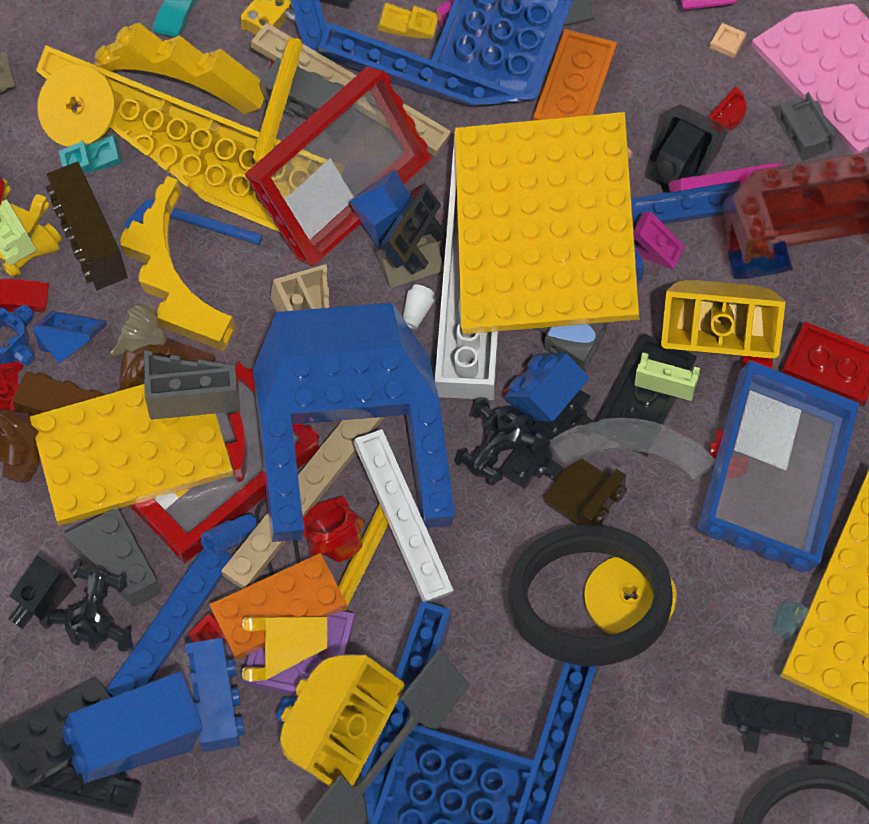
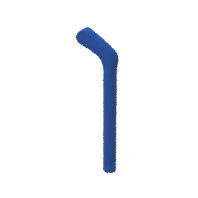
(200, 221)

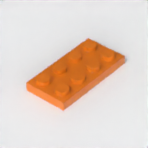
(576, 76)
(294, 592)

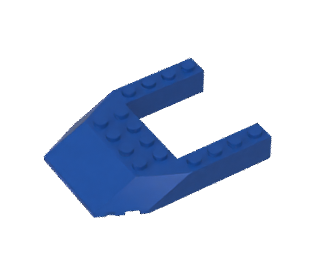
(483, 56)
(340, 369)
(463, 782)

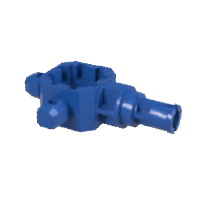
(18, 347)

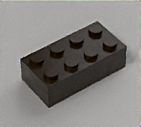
(85, 226)

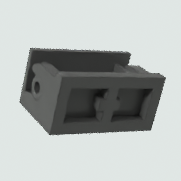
(806, 126)

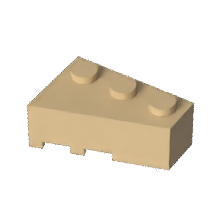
(301, 290)

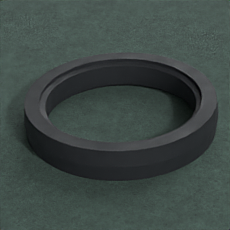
(584, 650)
(806, 778)

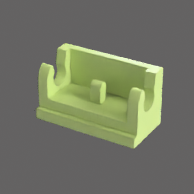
(13, 237)
(666, 378)

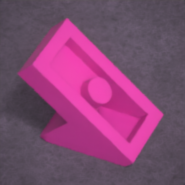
(657, 241)

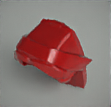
(333, 529)

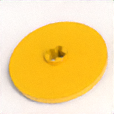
(59, 95)
(606, 596)

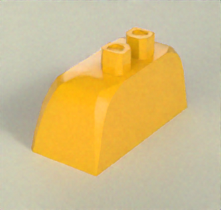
(723, 319)
(339, 716)

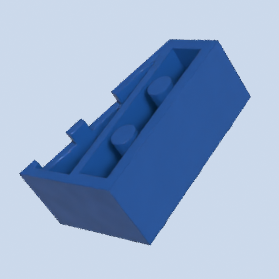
(215, 694)

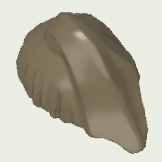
(138, 331)

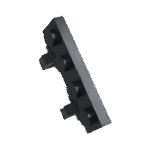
(411, 224)
(523, 462)
(763, 716)
(107, 793)

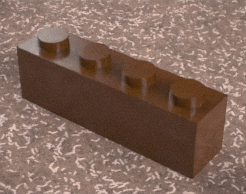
(42, 394)

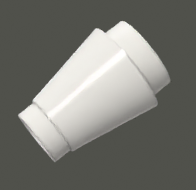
(417, 305)

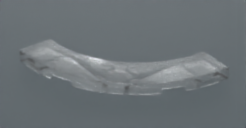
(633, 435)

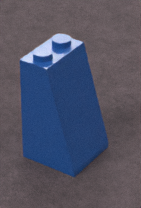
(133, 728)

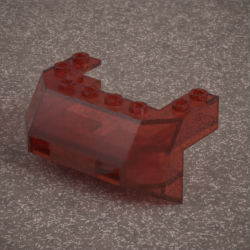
(798, 205)

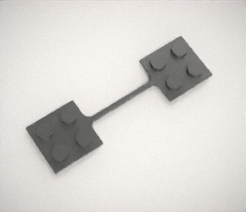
(429, 701)

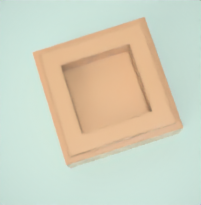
(728, 40)

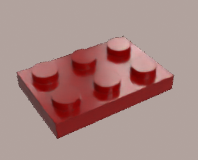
(830, 363)

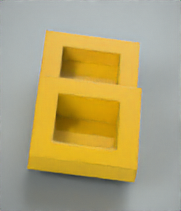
(414, 23)

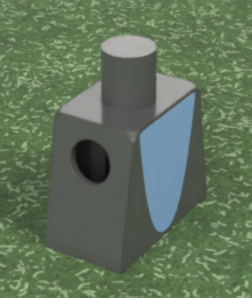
(575, 340)

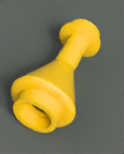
(45, 240)

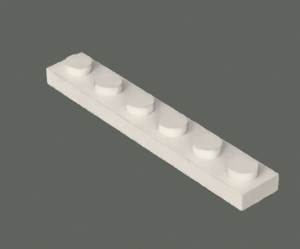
(403, 516)

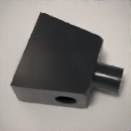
(38, 588)

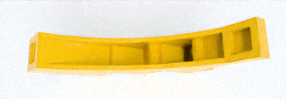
(214, 71)
(182, 310)

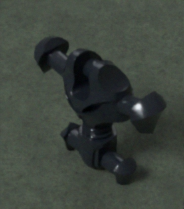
(504, 432)
(89, 620)

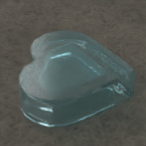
(789, 618)

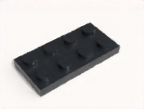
(642, 403)
(36, 744)

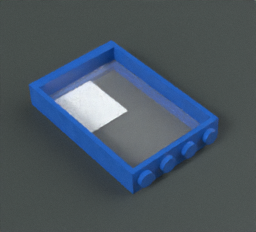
(778, 467)

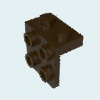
(585, 493)

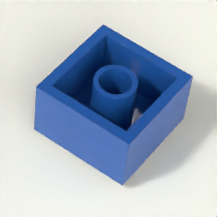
(546, 386)

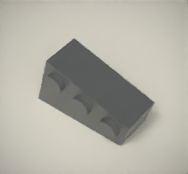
(307, 91)
(188, 387)
(111, 545)

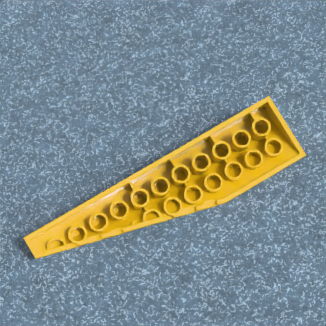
(185, 140)

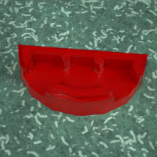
(731, 109)

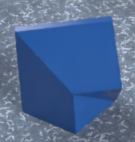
(381, 205)
(65, 333)

